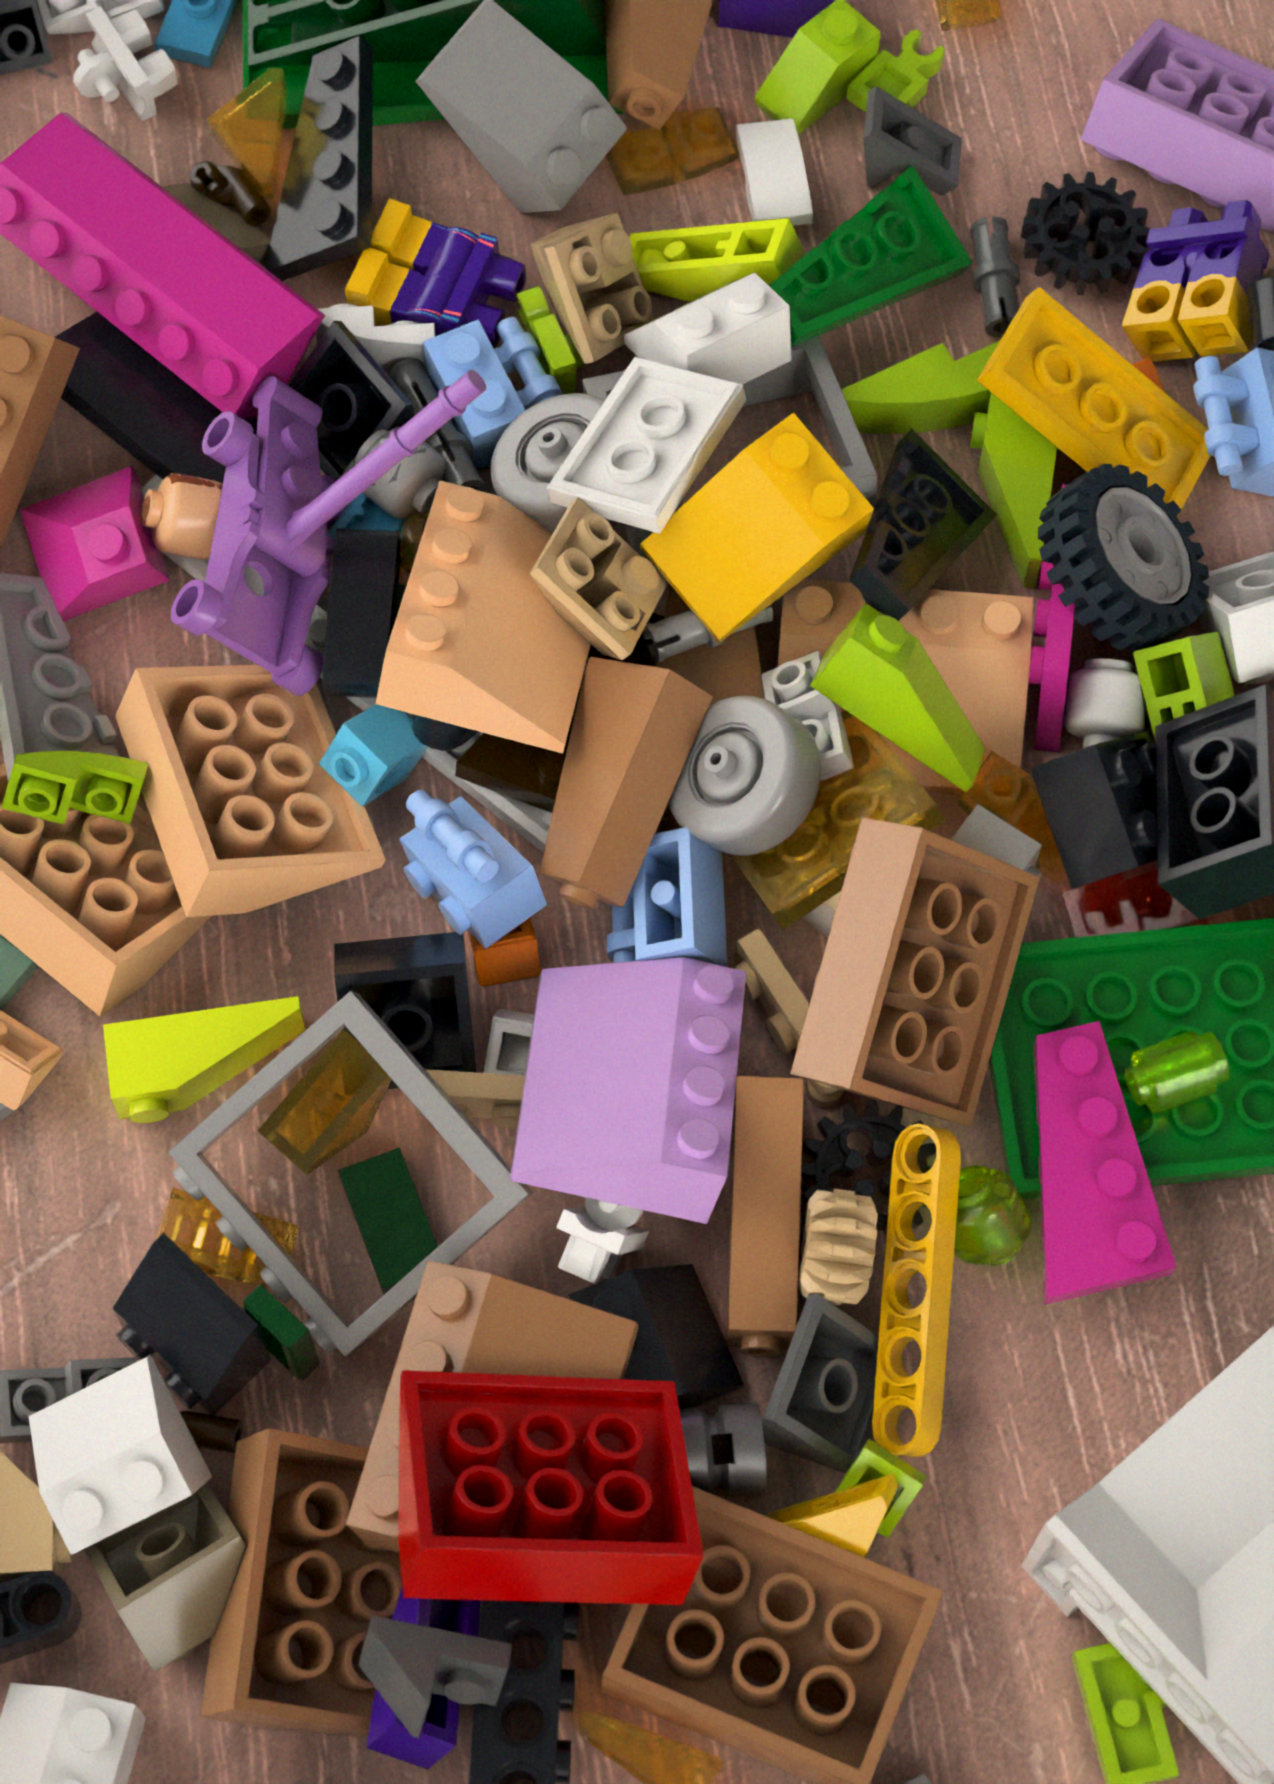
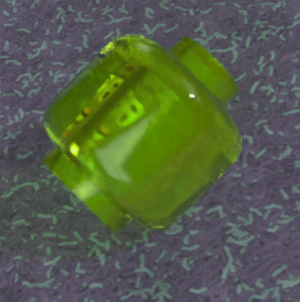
(990, 1217)

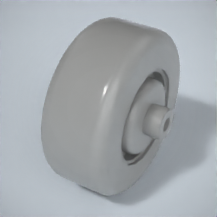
(535, 450)
(747, 777)

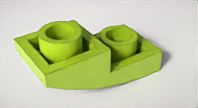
(94, 783)

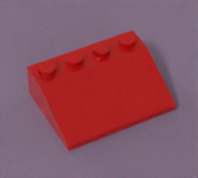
(544, 1490)

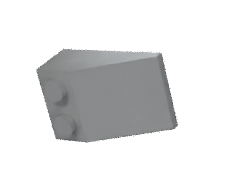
(521, 109)

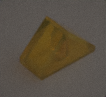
(252, 129)
(328, 1105)

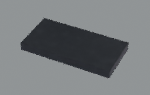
(139, 401)

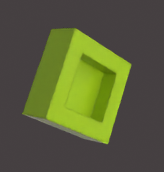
(878, 1462)

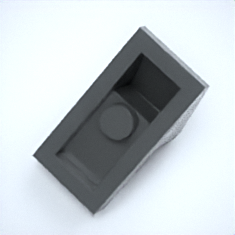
(904, 137)
(416, 1660)

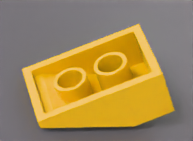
(758, 528)

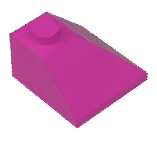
(94, 544)

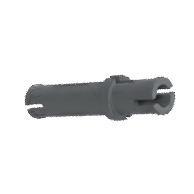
(417, 387)

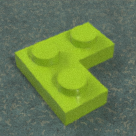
(1124, 1718)

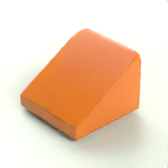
(509, 958)

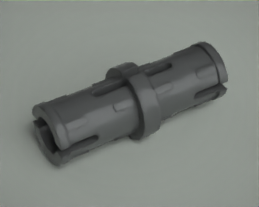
(995, 274)

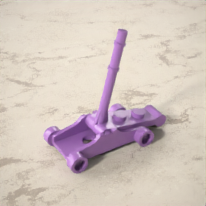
(277, 522)

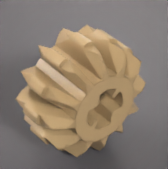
(837, 1246)

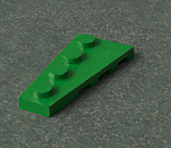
(872, 260)

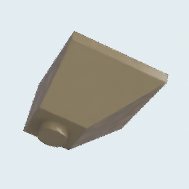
(171, 1575)

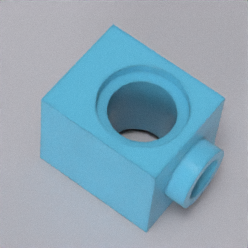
(373, 753)

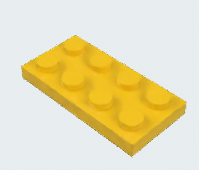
(1093, 399)

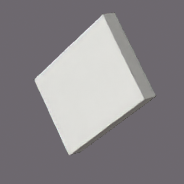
(647, 444)

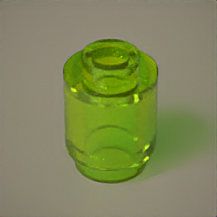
(1176, 1071)

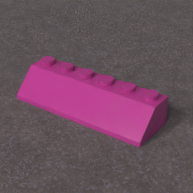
(152, 265)

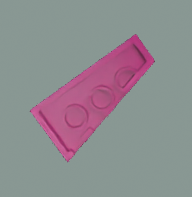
(1051, 663)
(1095, 1190)

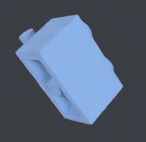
(490, 414)
(1240, 418)
(468, 869)
(673, 904)

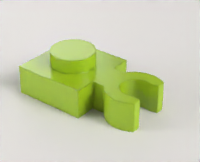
(900, 76)
(557, 350)

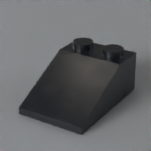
(1217, 803)

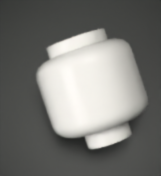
(1104, 702)

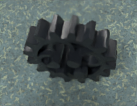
(1113, 250)
(836, 1157)

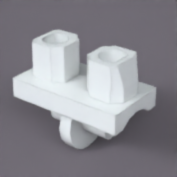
(115, 64)
(599, 1238)

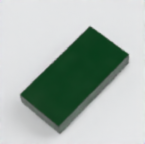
(388, 1215)
(282, 1332)

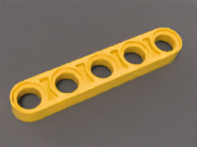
(930, 1320)

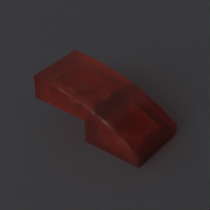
(1125, 906)

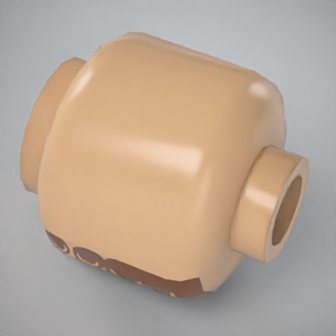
(182, 515)

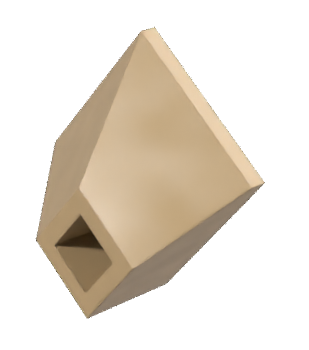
(593, 284)
(598, 581)

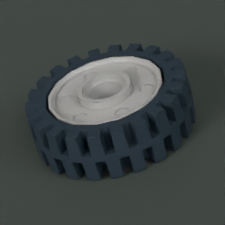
(1123, 558)

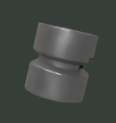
(746, 1448)

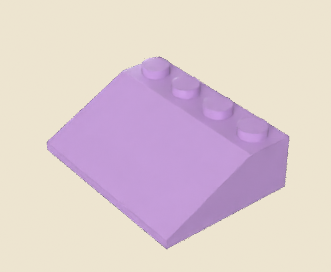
(1190, 118)
(632, 1084)

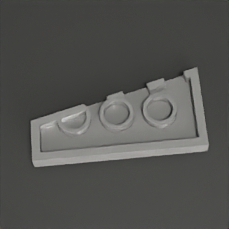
(41, 686)

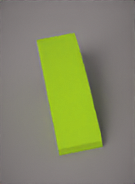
(921, 393)

